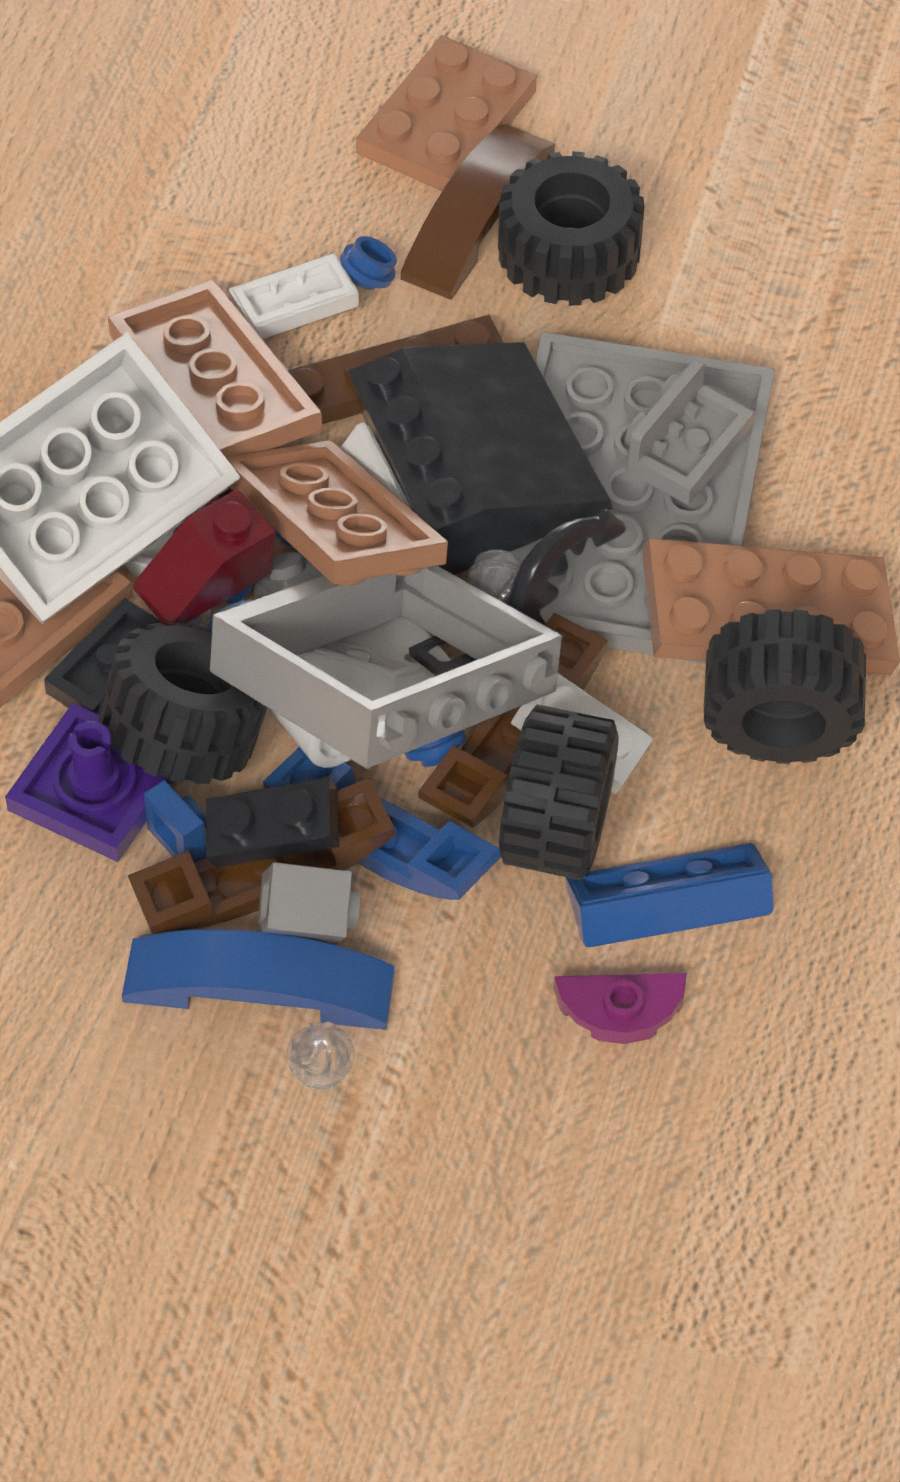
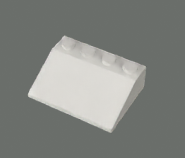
(98, 476)

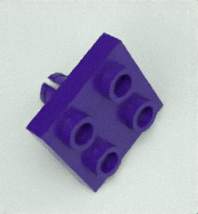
(83, 787)

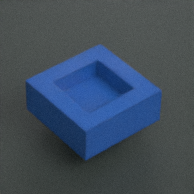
(175, 821)

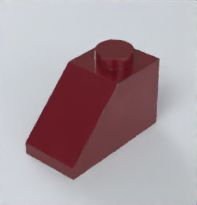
(208, 560)

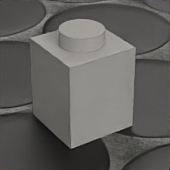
(308, 902)

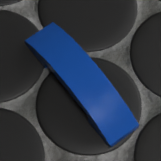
(419, 855)
(260, 970)

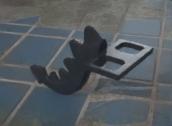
(531, 586)

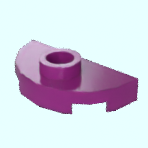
(621, 1006)

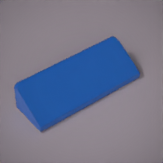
(671, 895)

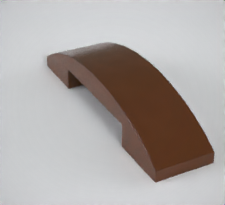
(467, 210)
(475, 778)
(197, 895)

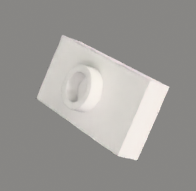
(295, 296)

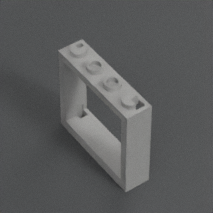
(260, 642)

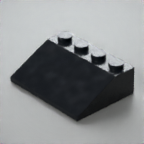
(477, 445)

